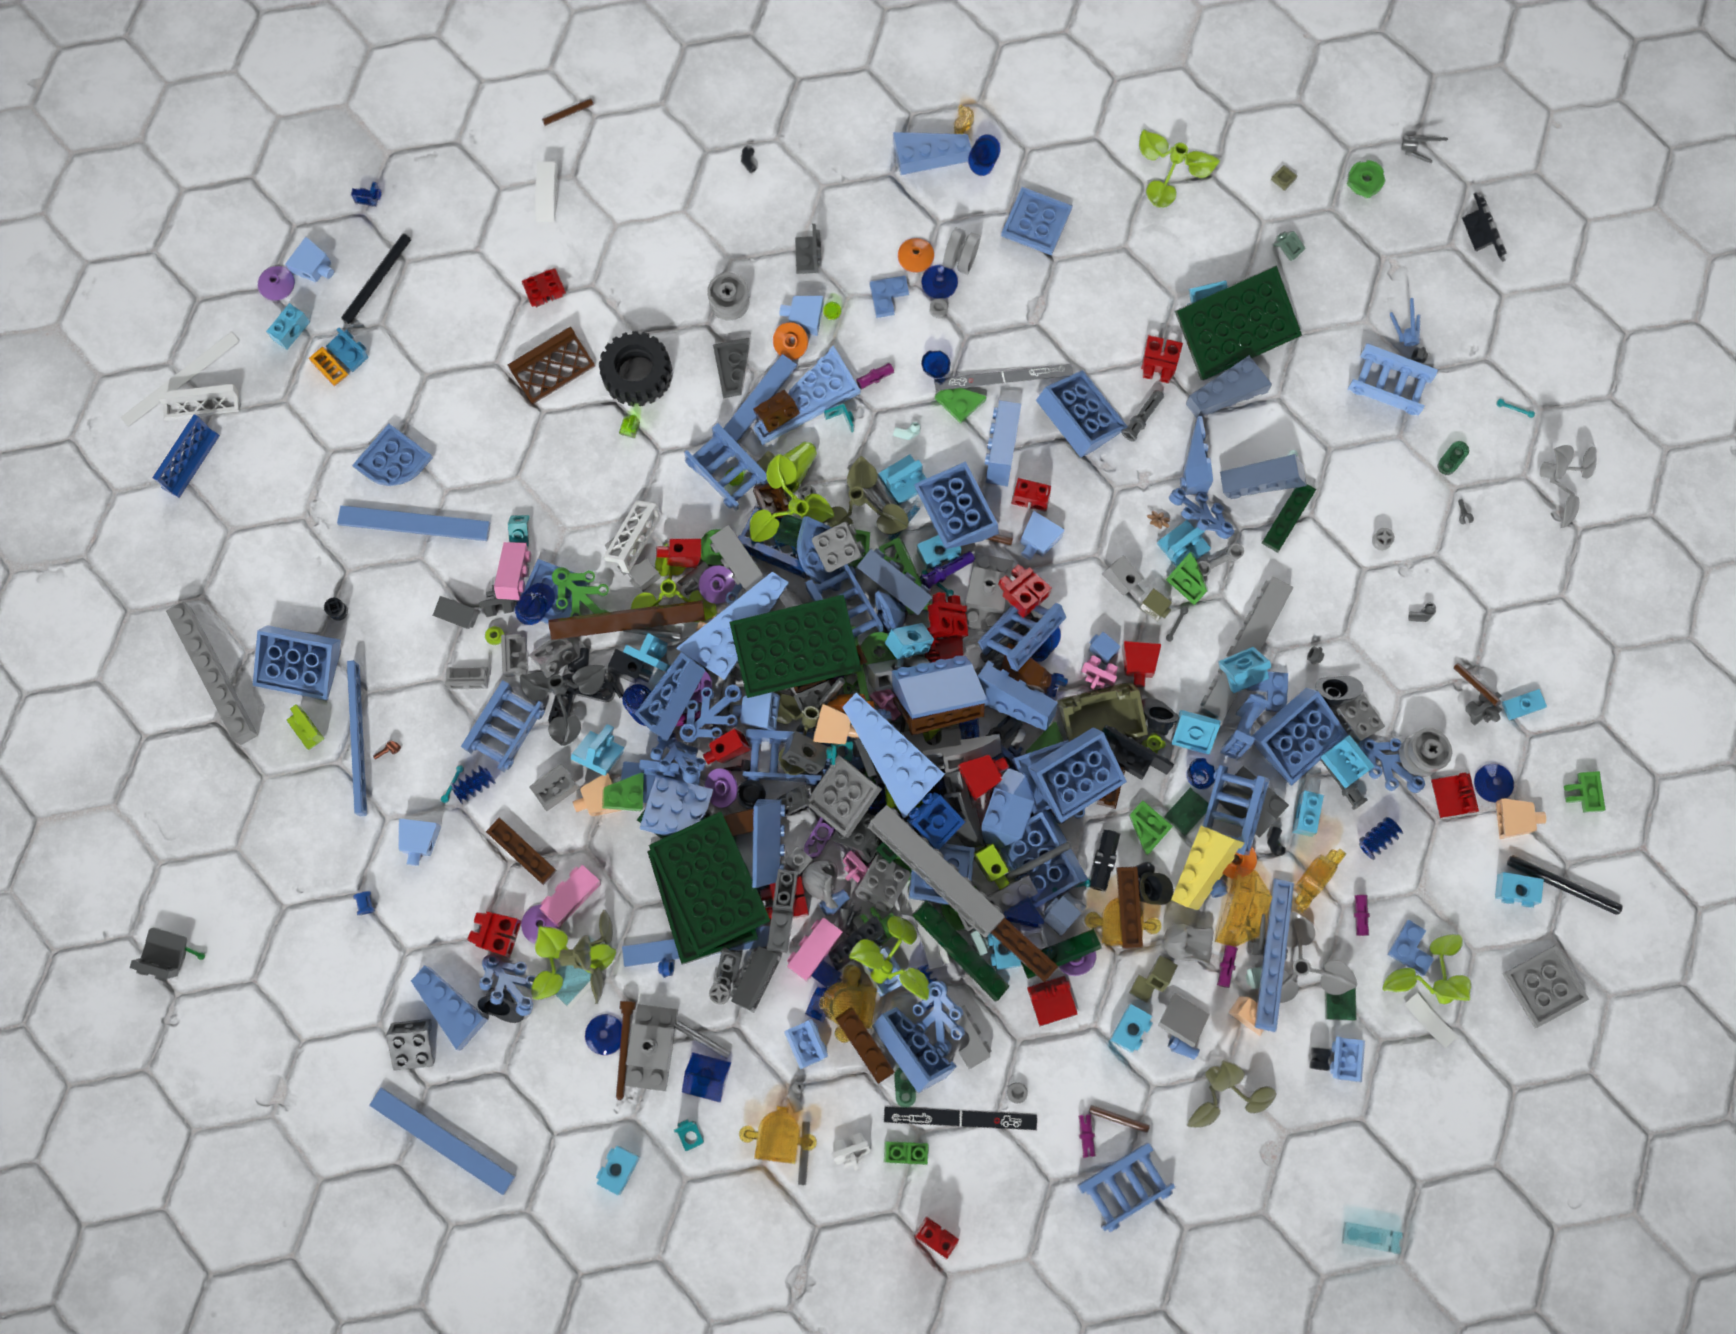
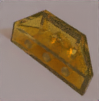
(1243, 908)

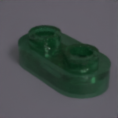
(1453, 459)
(902, 1087)

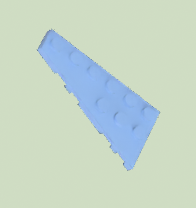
(818, 390)
(714, 643)
(900, 764)

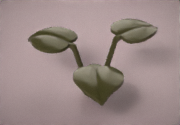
(860, 476)
(787, 712)
(582, 955)
(1225, 1078)

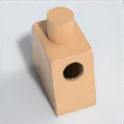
(833, 726)
(592, 796)
(1517, 818)
(1246, 1013)

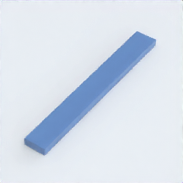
(745, 415)
(413, 523)
(357, 742)
(656, 951)
(1274, 956)
(442, 1141)

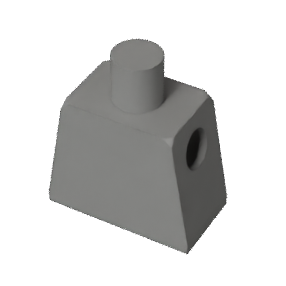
(1120, 572)

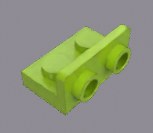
(304, 727)

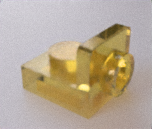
(964, 121)

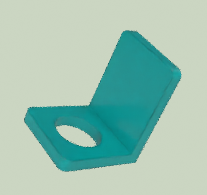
(841, 409)
(518, 529)
(831, 752)
(685, 1127)

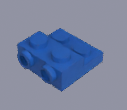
(935, 820)

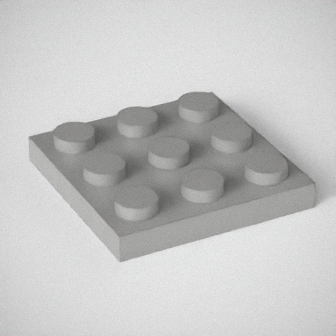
(843, 796)
(1545, 986)

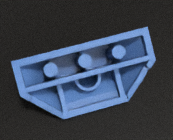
(1008, 810)

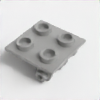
(1360, 718)

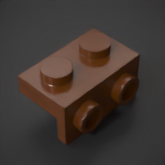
(776, 410)
(771, 499)

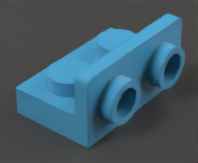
(347, 350)

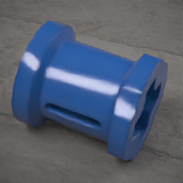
(363, 903)

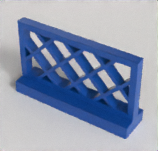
(193, 456)
(770, 554)

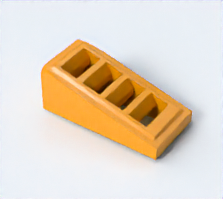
(321, 353)

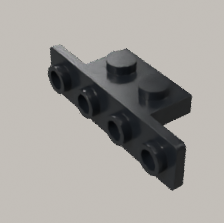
(1481, 230)
(1134, 756)
(871, 930)

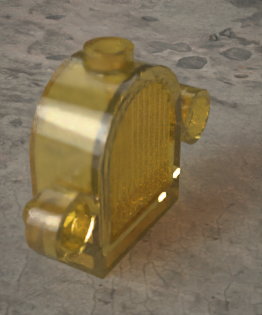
(1316, 878)
(1110, 924)
(851, 994)
(778, 1137)

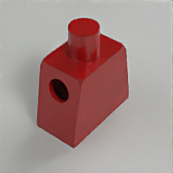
(681, 552)
(1140, 660)
(733, 744)
(982, 774)

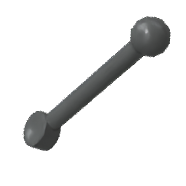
(1184, 610)

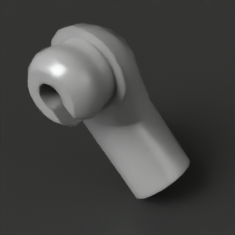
(793, 1096)

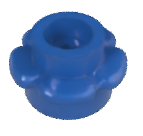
(666, 968)

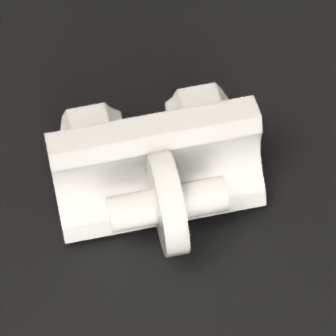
(852, 1154)

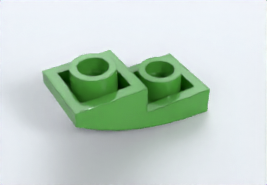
(906, 1153)

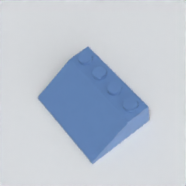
(1080, 413)
(957, 507)
(295, 662)
(938, 686)
(1299, 735)
(1077, 774)
(767, 841)
(1061, 872)

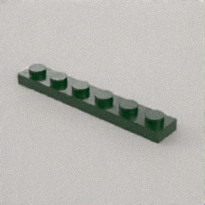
(960, 950)

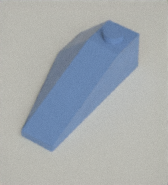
(1198, 468)

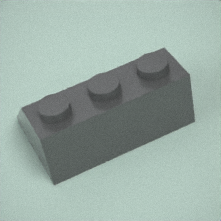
(1272, 806)
(755, 978)

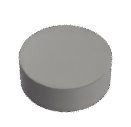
(938, 308)
(1018, 738)
(1017, 1092)

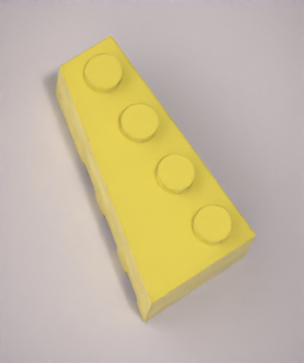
(1204, 866)

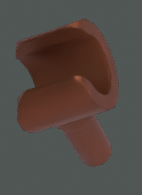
(391, 746)

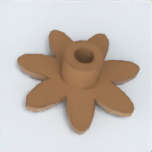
(1158, 520)

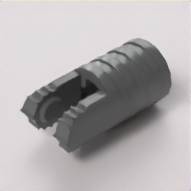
(695, 574)

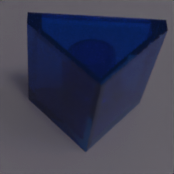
(1024, 914)
(706, 1077)

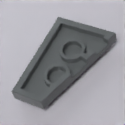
(731, 365)

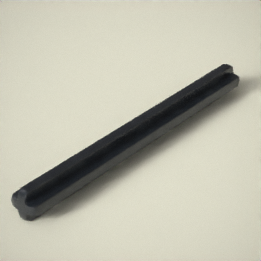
(376, 278)
(1565, 885)

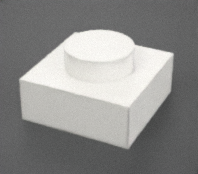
(1037, 937)

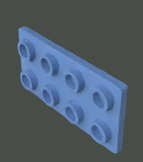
(650, 770)

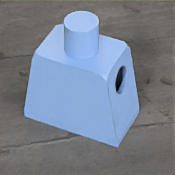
(309, 262)
(805, 312)
(1040, 536)
(759, 711)
(417, 839)

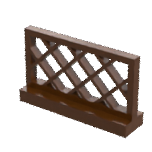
(540, 353)
(939, 720)

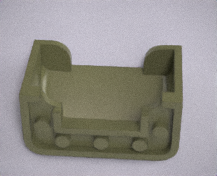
(1112, 706)

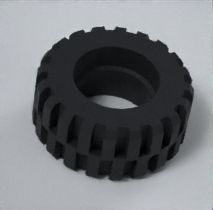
(629, 347)

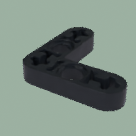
(570, 694)

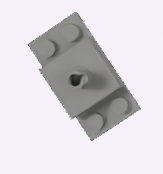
(984, 596)
(651, 1047)

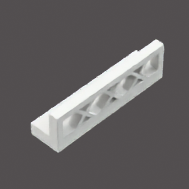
(198, 395)
(638, 535)
(934, 952)

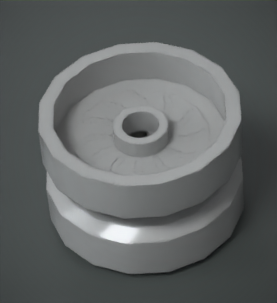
(961, 250)
(728, 296)
(1425, 752)

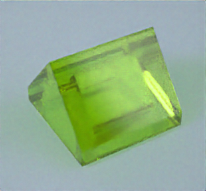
(629, 426)

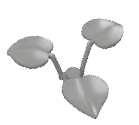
(1564, 457)
(1336, 977)

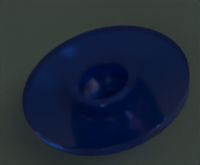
(939, 289)
(1485, 786)
(606, 1045)

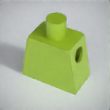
(985, 859)

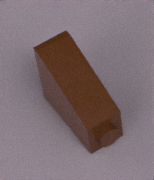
(1031, 673)

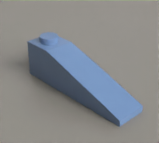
(890, 610)

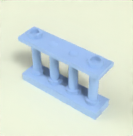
(1401, 364)

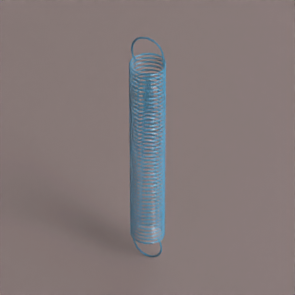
(908, 515)

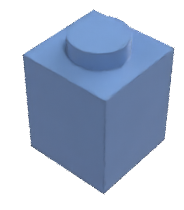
(1104, 647)

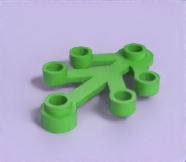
(578, 592)

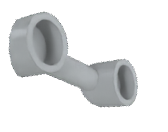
(1233, 553)

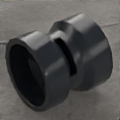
(339, 612)
(1320, 1059)

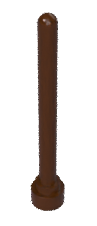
(627, 1009)

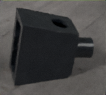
(621, 662)

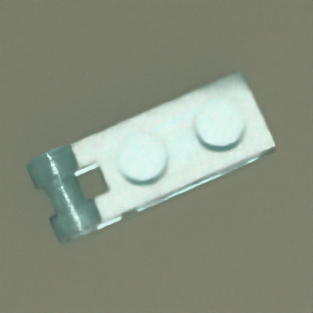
(1371, 1237)

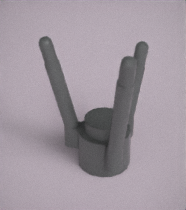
(1411, 143)
(1258, 945)

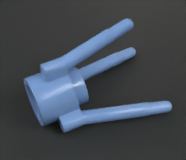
(1411, 336)

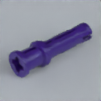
(940, 573)

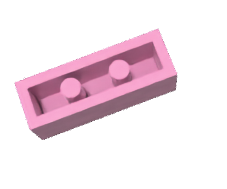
(512, 570)
(570, 895)
(814, 948)

